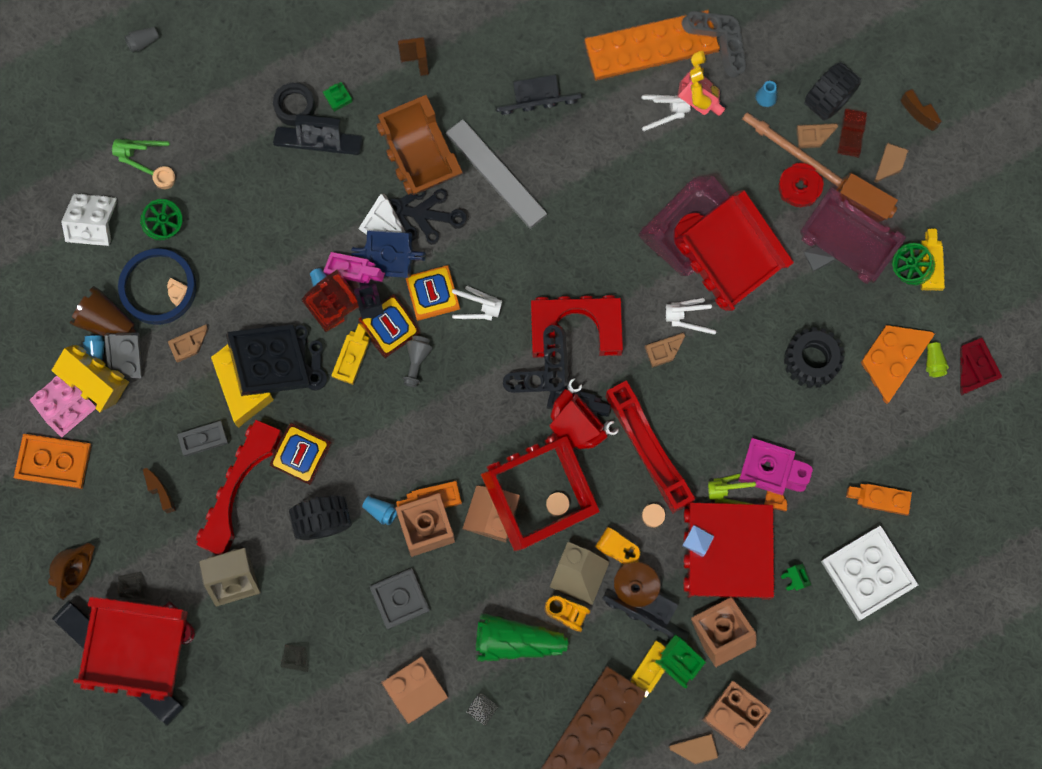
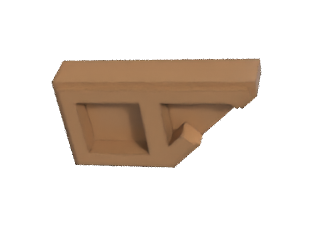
(814, 135)
(891, 162)
(188, 344)
(664, 350)
(696, 750)

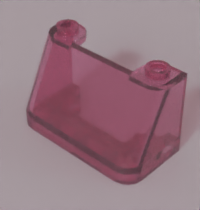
(697, 196)
(851, 237)

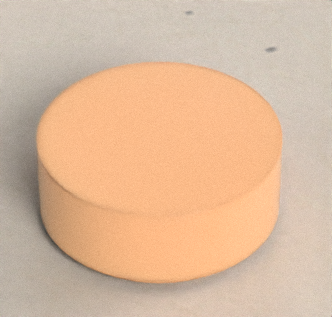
(164, 177)
(557, 504)
(653, 515)

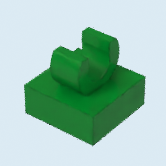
(337, 96)
(798, 576)

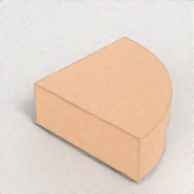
(176, 291)

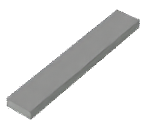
(496, 174)

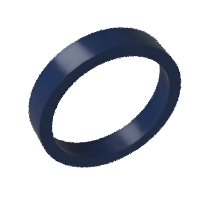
(172, 315)

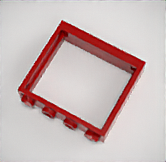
(576, 480)

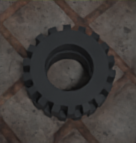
(832, 91)
(826, 345)
(320, 517)

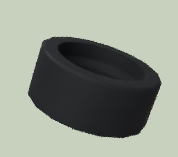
(288, 89)

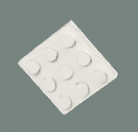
(869, 573)

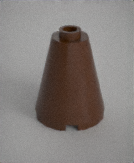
(101, 315)

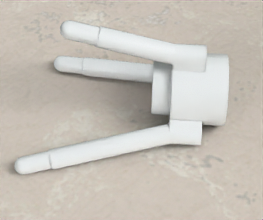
(676, 105)
(490, 306)
(676, 310)

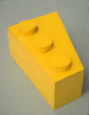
(90, 376)
(241, 407)

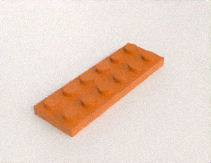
(645, 47)

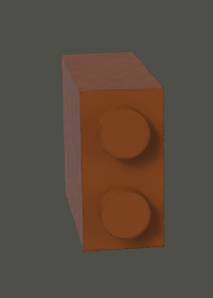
(867, 198)

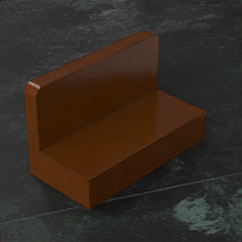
(414, 50)

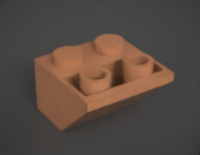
(736, 715)

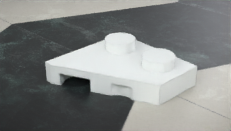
(381, 217)

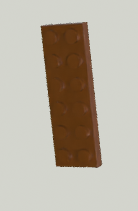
(597, 723)

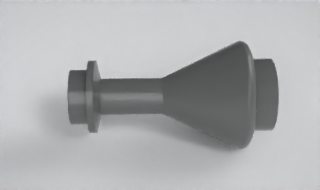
(418, 350)

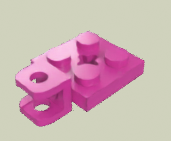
(785, 473)

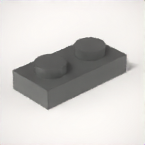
(202, 438)

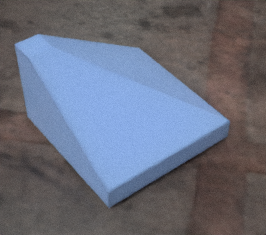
(698, 541)

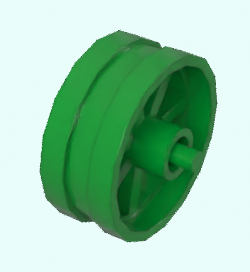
(161, 219)
(913, 264)

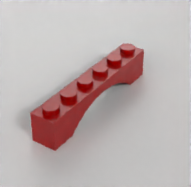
(260, 444)
(664, 474)

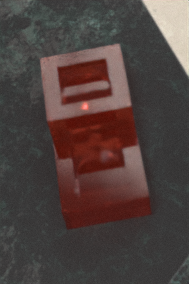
(852, 132)

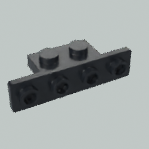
(537, 92)
(317, 135)
(654, 615)

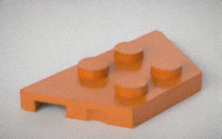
(893, 357)

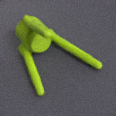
(718, 489)

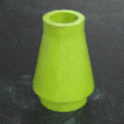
(936, 361)

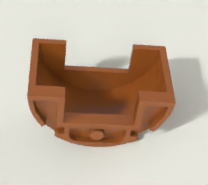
(417, 146)

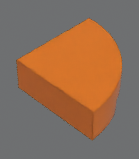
(778, 501)

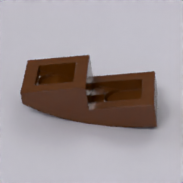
(924, 115)
(155, 486)

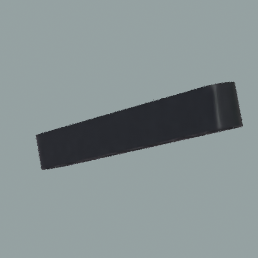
(76, 624)

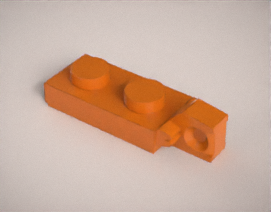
(448, 492)
(881, 498)

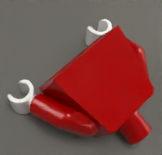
(576, 421)

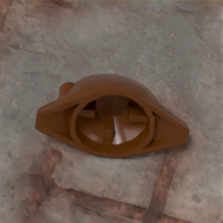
(70, 569)

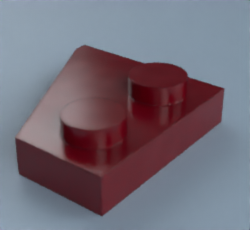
(976, 366)

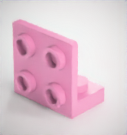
(61, 405)

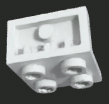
(88, 219)

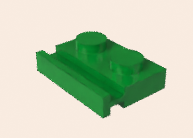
(680, 661)

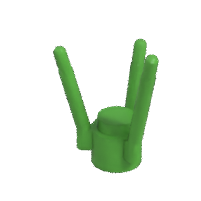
(126, 148)

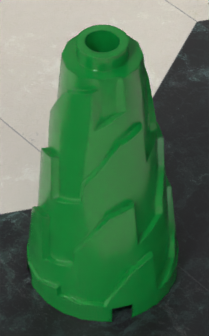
(512, 640)

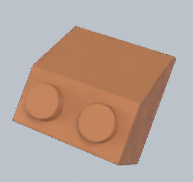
(483, 517)
(425, 525)
(724, 632)
(414, 690)

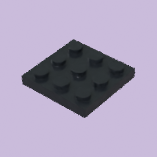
(267, 360)

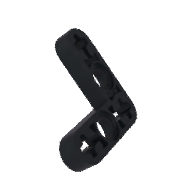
(547, 375)

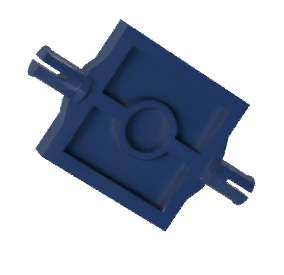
(390, 252)

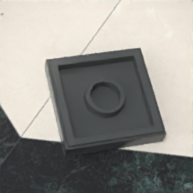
(399, 598)

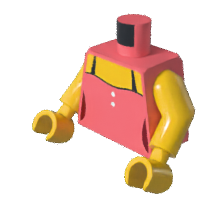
(698, 90)

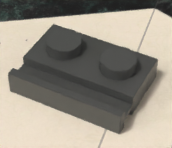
(124, 354)

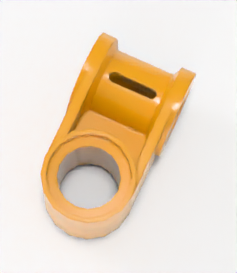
(615, 544)
(568, 613)

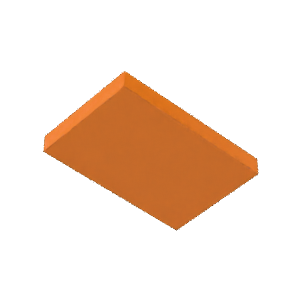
(52, 461)

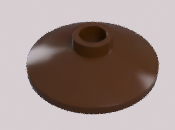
(640, 574)

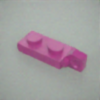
(353, 268)

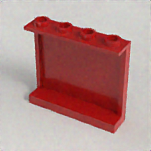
(733, 250)
(739, 555)
(132, 648)

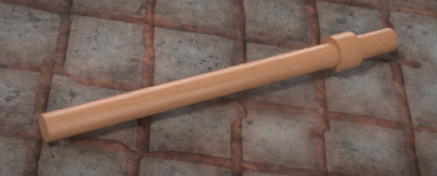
(763, 129)

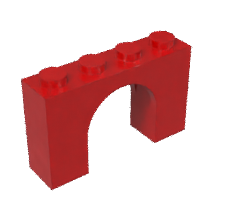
(603, 312)

